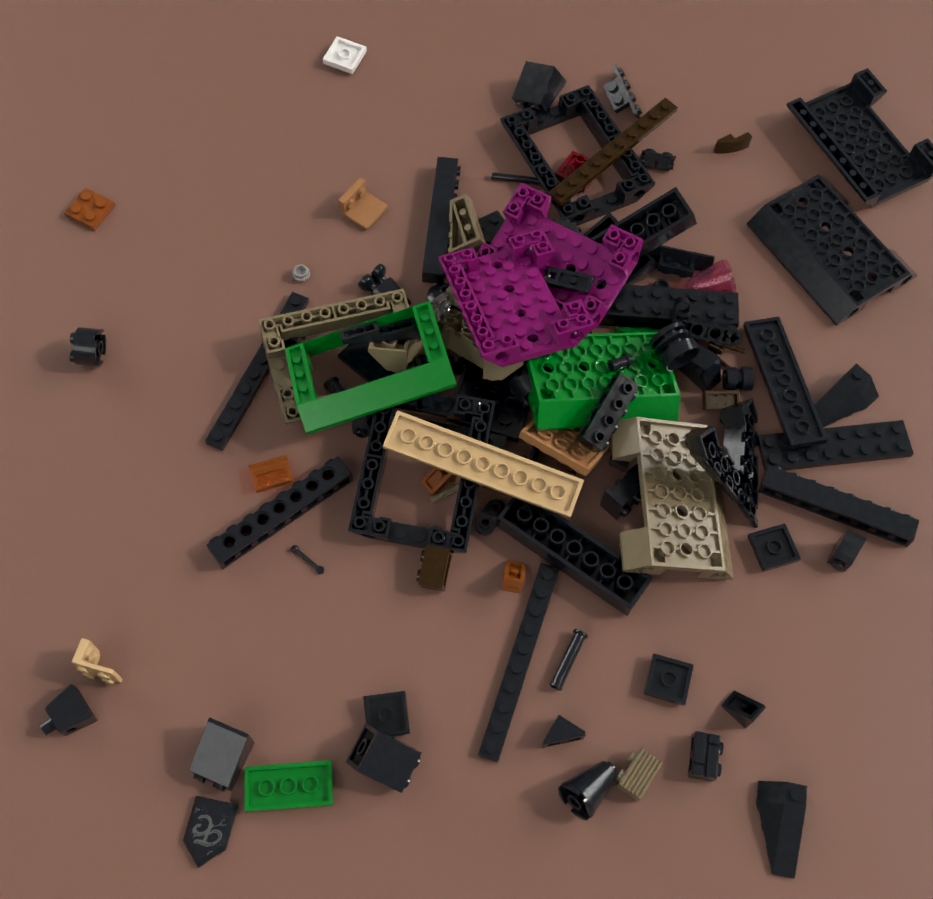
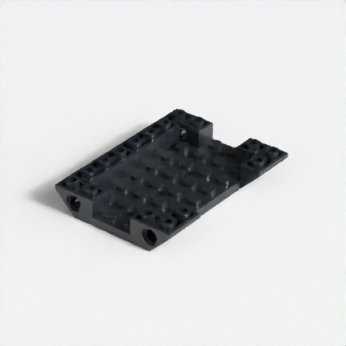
(818, 257)

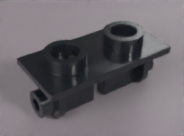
(664, 159)

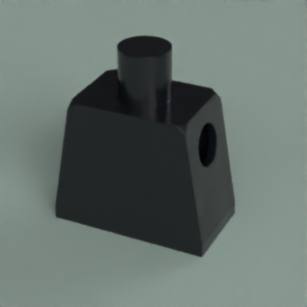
(68, 713)

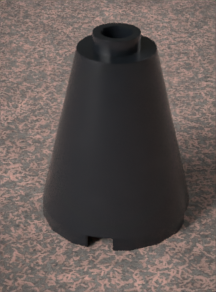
(588, 789)

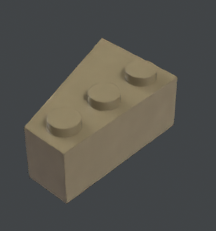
(464, 225)

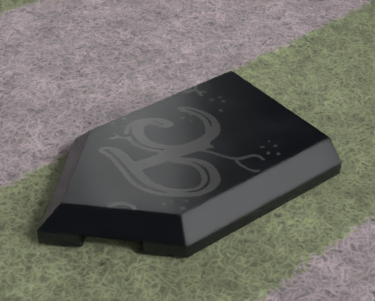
(209, 828)

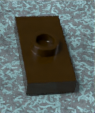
(719, 399)

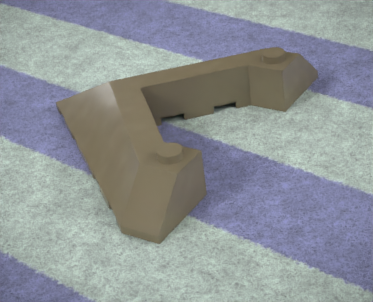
(455, 335)

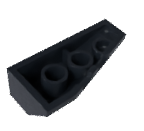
(849, 395)

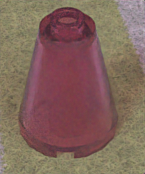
(713, 278)

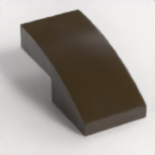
(730, 144)

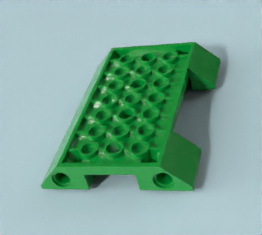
(569, 394)

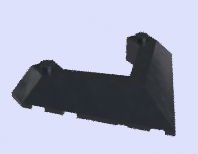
(738, 465)

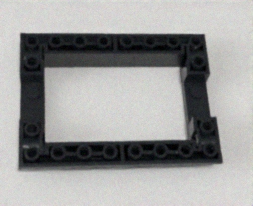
(582, 103)
(362, 520)

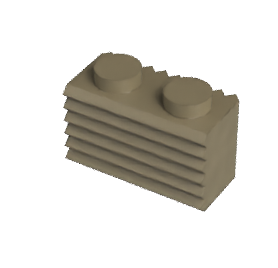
(638, 774)

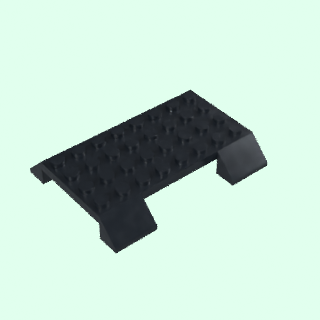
(861, 142)

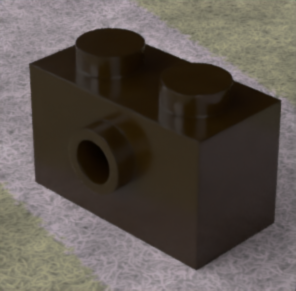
(434, 568)

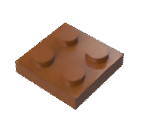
(89, 209)

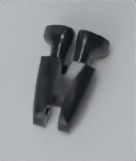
(377, 276)

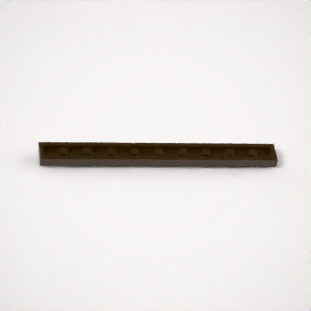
(612, 152)

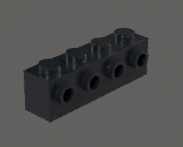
(607, 412)

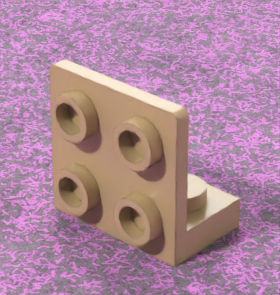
(86, 661)

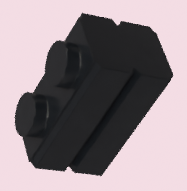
(705, 756)

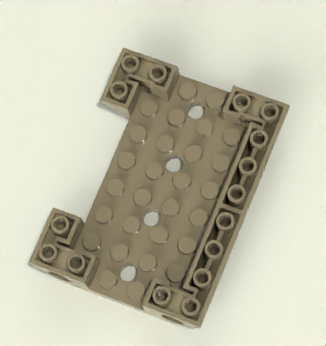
(696, 494)

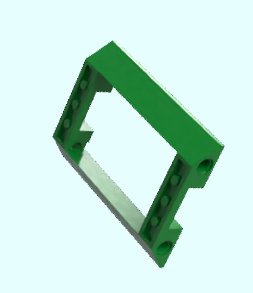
(375, 395)

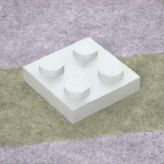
(344, 55)

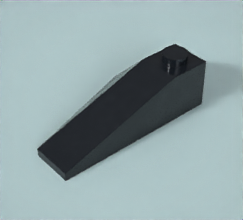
(782, 820)

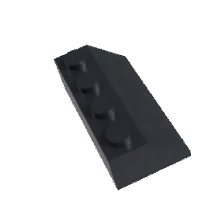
(645, 264)

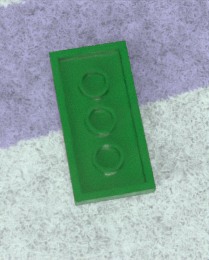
(288, 786)

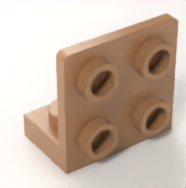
(360, 205)

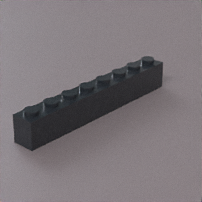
(439, 225)
(838, 506)

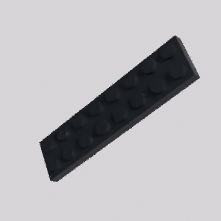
(785, 383)
(843, 446)

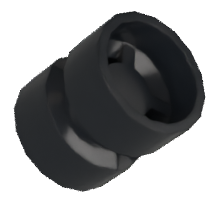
(734, 378)

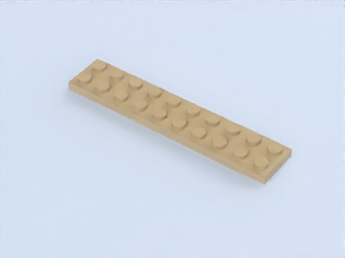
(483, 464)

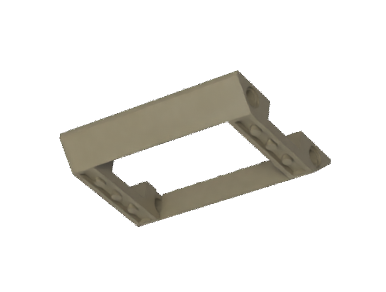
(314, 321)

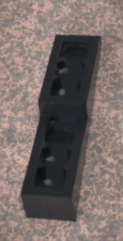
(370, 332)

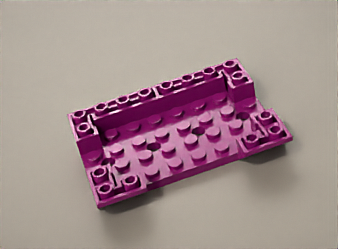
(605, 262)
(494, 312)

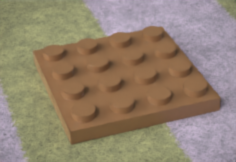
(564, 447)

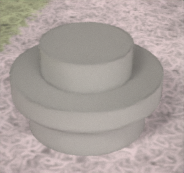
(301, 273)

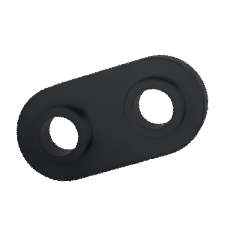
(490, 516)

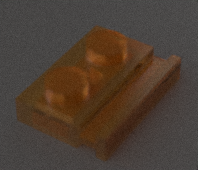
(271, 473)

